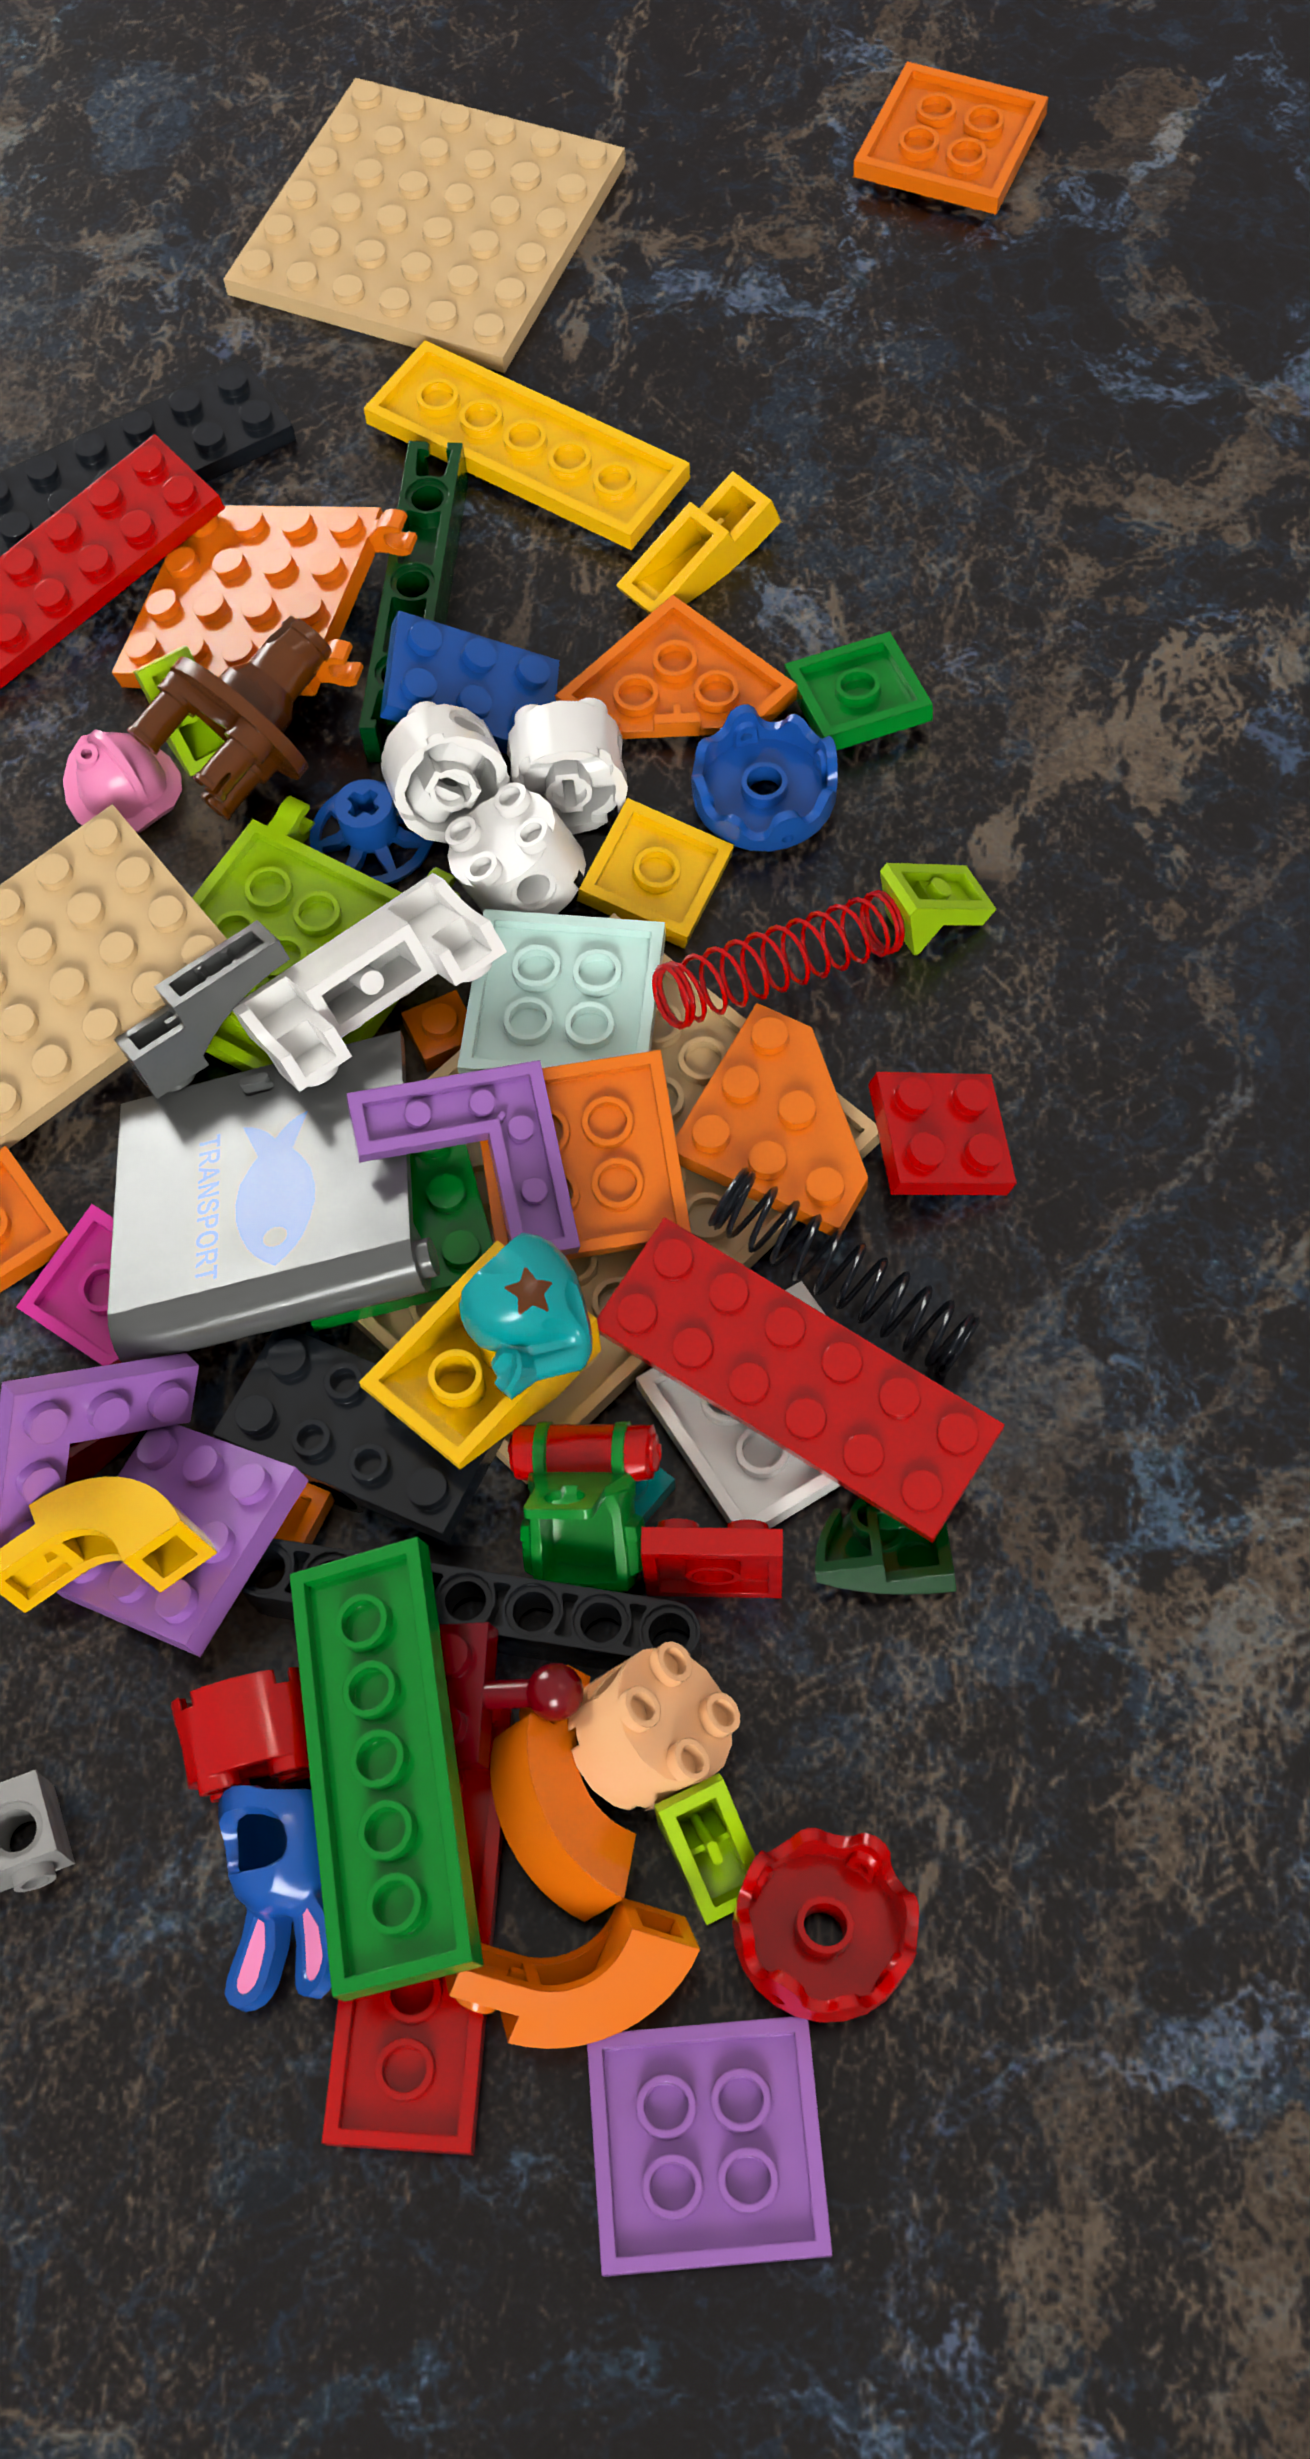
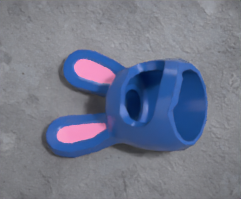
(277, 1878)

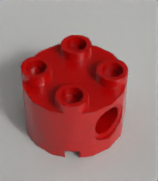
(242, 1732)

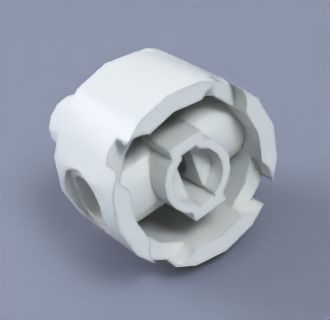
(570, 759)
(440, 767)
(515, 853)

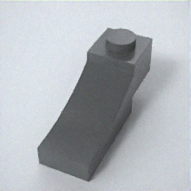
(171, 1043)

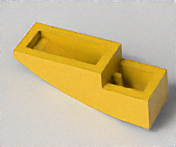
(701, 545)

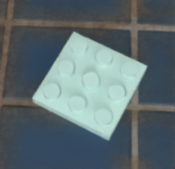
(563, 991)

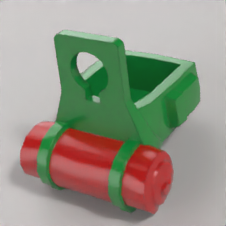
(581, 1500)

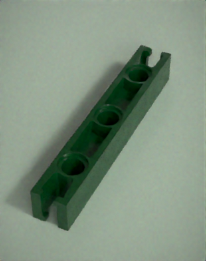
(421, 580)

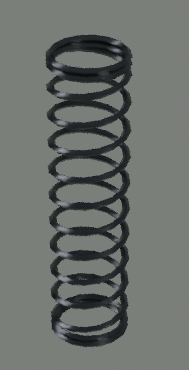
(949, 1350)

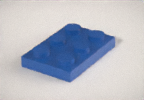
(463, 671)

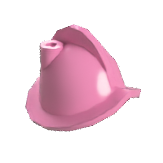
(120, 772)

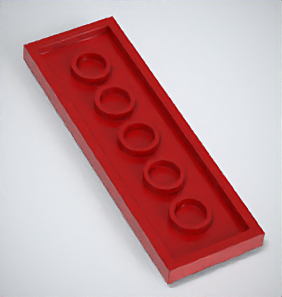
(96, 549)
(799, 1379)
(413, 2054)

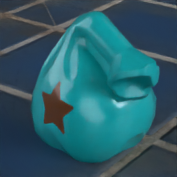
(529, 1313)

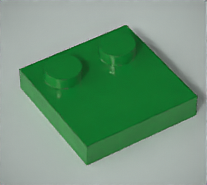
(859, 691)

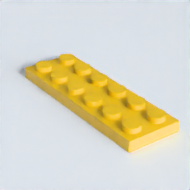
(529, 444)

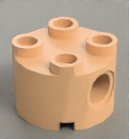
(652, 1728)

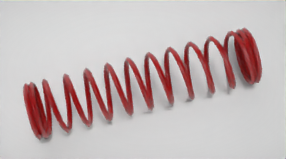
(687, 996)

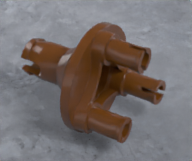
(245, 708)

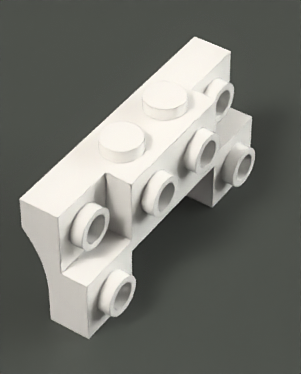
(361, 973)

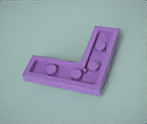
(491, 1104)
(58, 1409)

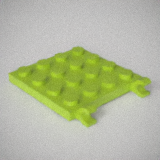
(294, 895)

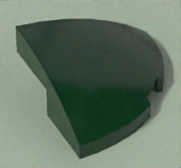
(881, 1555)

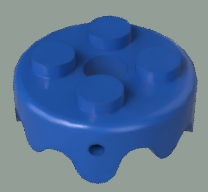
(760, 750)

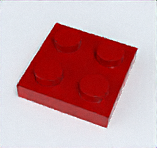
(941, 1134)
(712, 1561)

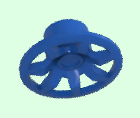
(369, 826)

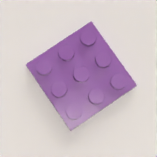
(226, 1493)
(707, 2147)

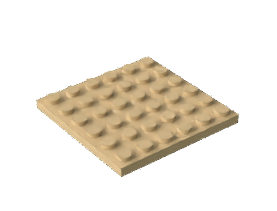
(427, 223)

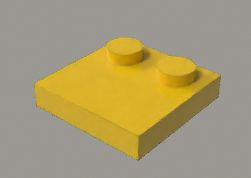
(655, 871)

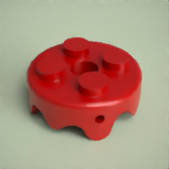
(835, 1877)

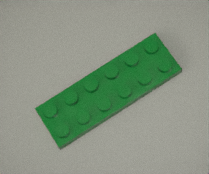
(383, 1772)

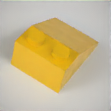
(446, 1383)

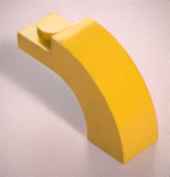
(95, 1525)

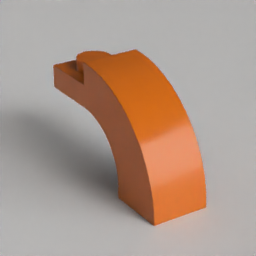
(552, 1820)
(588, 1991)

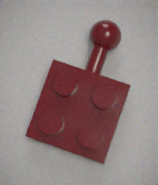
(473, 1693)

